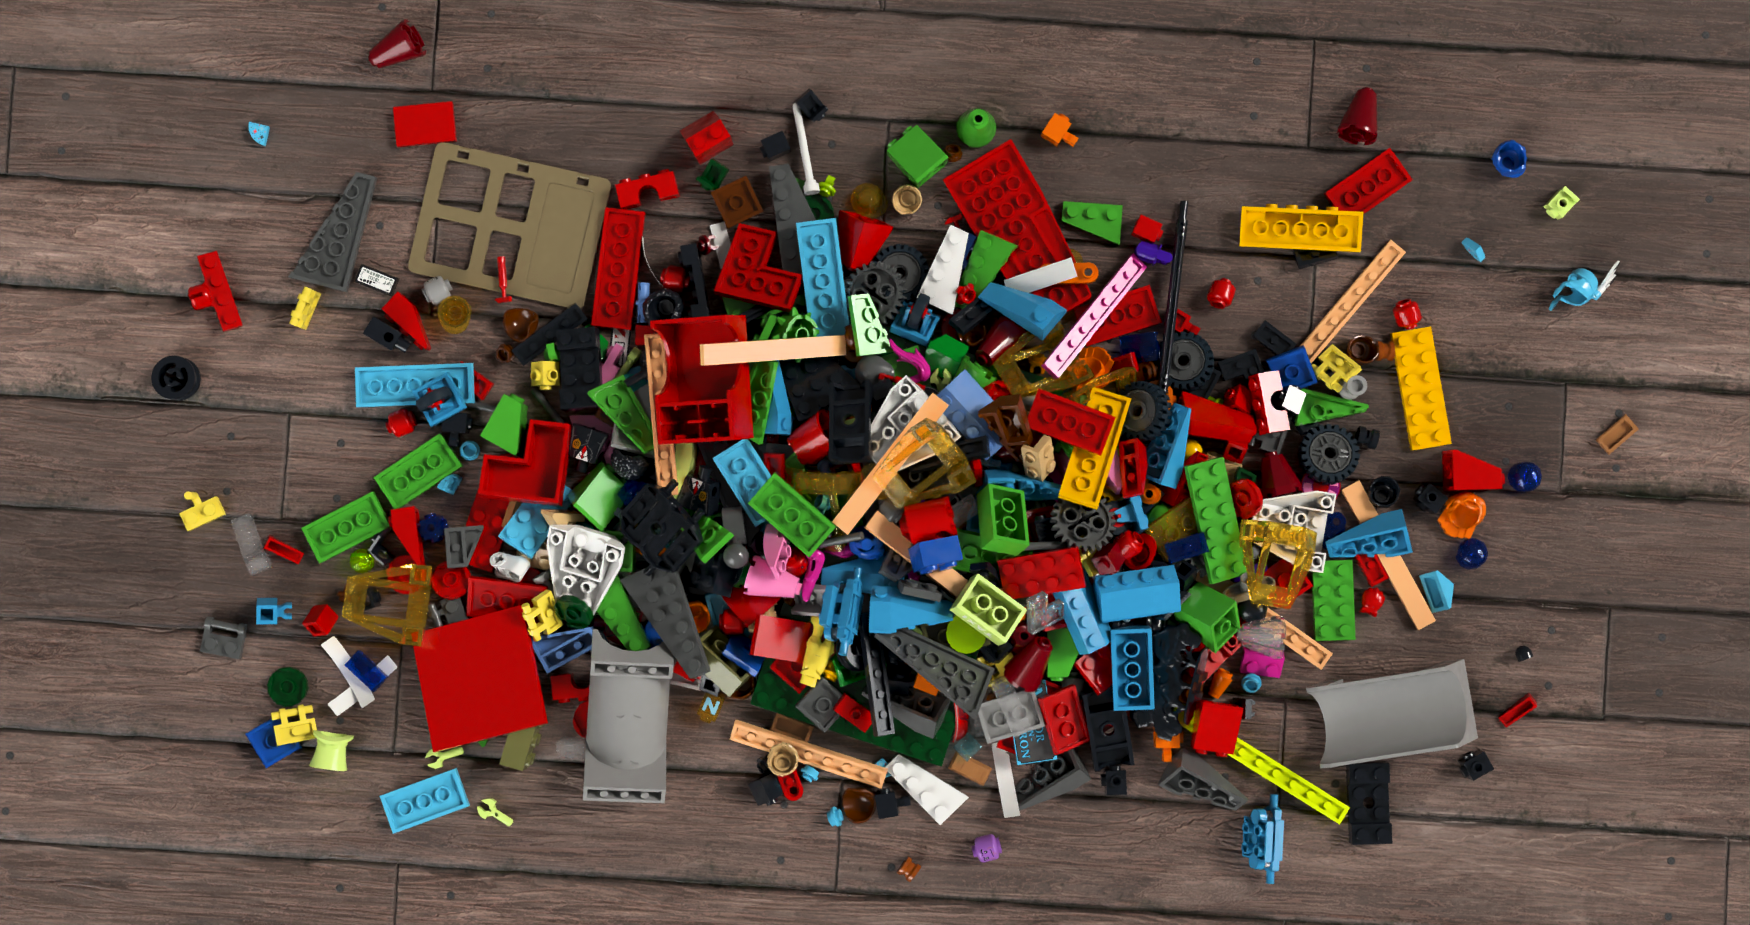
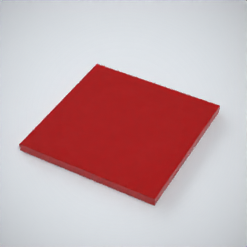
(479, 679)

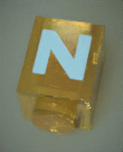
(710, 707)

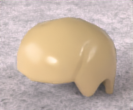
(906, 199)

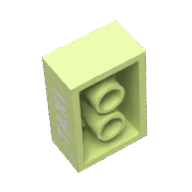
(988, 609)

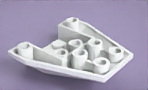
(895, 414)
(1300, 510)
(583, 562)

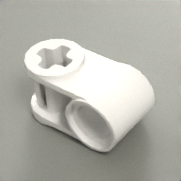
(509, 566)

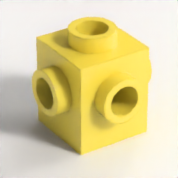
(545, 374)

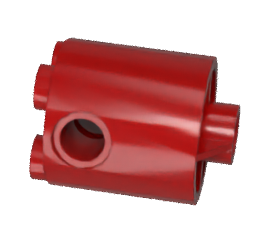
(811, 438)
(928, 520)

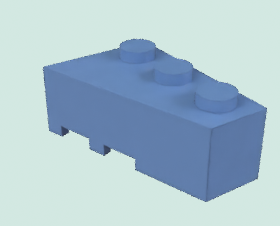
(562, 647)

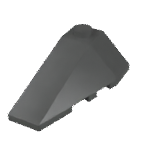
(919, 710)
(1195, 777)
(1052, 779)

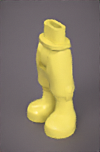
(816, 655)

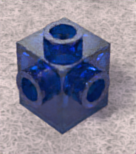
(630, 490)
(439, 524)

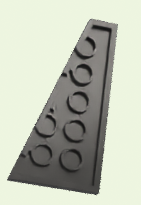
(790, 209)
(336, 244)
(668, 611)
(949, 671)

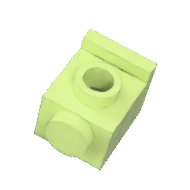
(1564, 195)

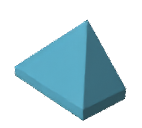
(1437, 590)

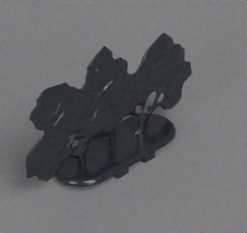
(1169, 683)

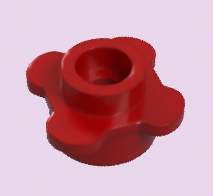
(968, 297)

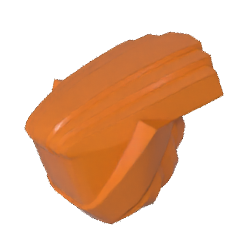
(1097, 360)
(1462, 514)

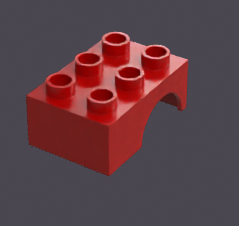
(698, 399)

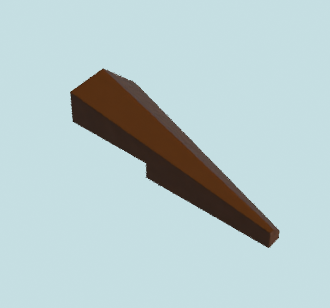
(1010, 423)

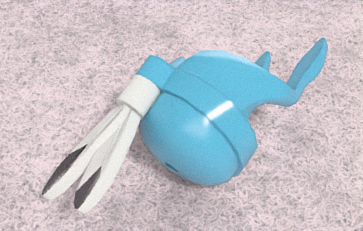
(1584, 287)

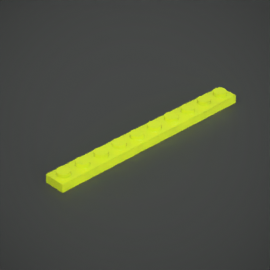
(1283, 777)

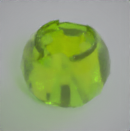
(361, 561)

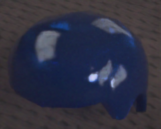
(1525, 476)
(1471, 553)

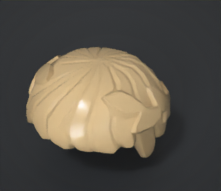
(782, 759)

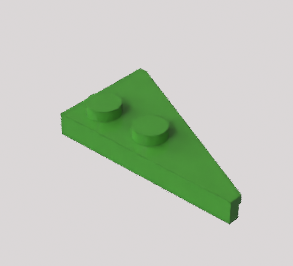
(1324, 407)

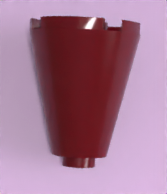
(397, 46)
(1360, 118)
(1000, 337)
(1029, 664)

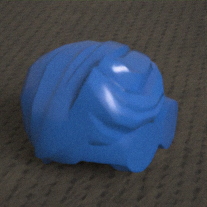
(1510, 159)
(869, 547)

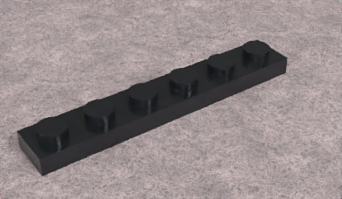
(876, 680)

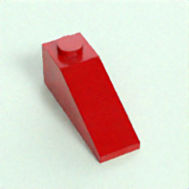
(1133, 467)
(405, 525)

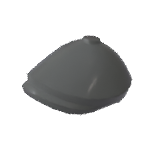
(870, 367)

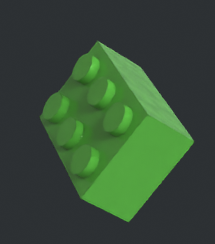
(1002, 519)

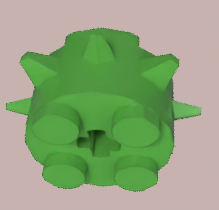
(794, 326)

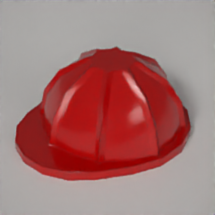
(1146, 556)

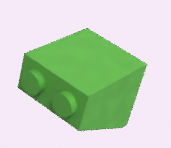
(916, 155)
(508, 425)
(597, 495)
(1210, 615)
(1062, 655)

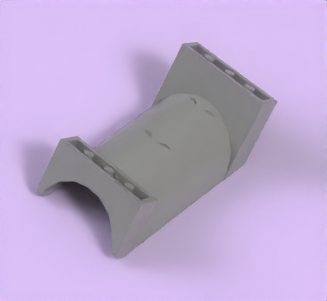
(1396, 714)
(627, 723)

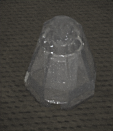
(1264, 636)

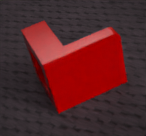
(320, 620)

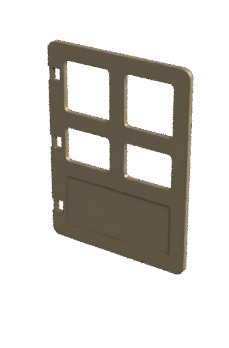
(556, 238)

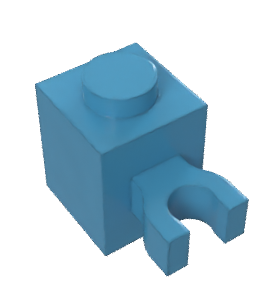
(268, 610)

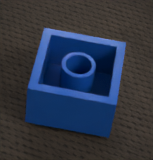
(935, 554)

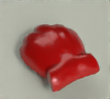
(1372, 601)

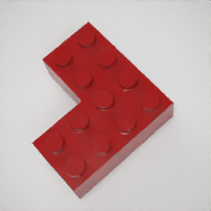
(538, 476)

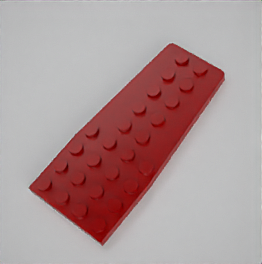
(1006, 201)

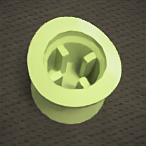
(330, 751)

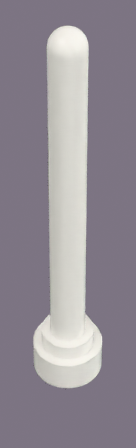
(810, 186)

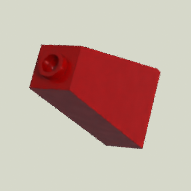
(1217, 420)

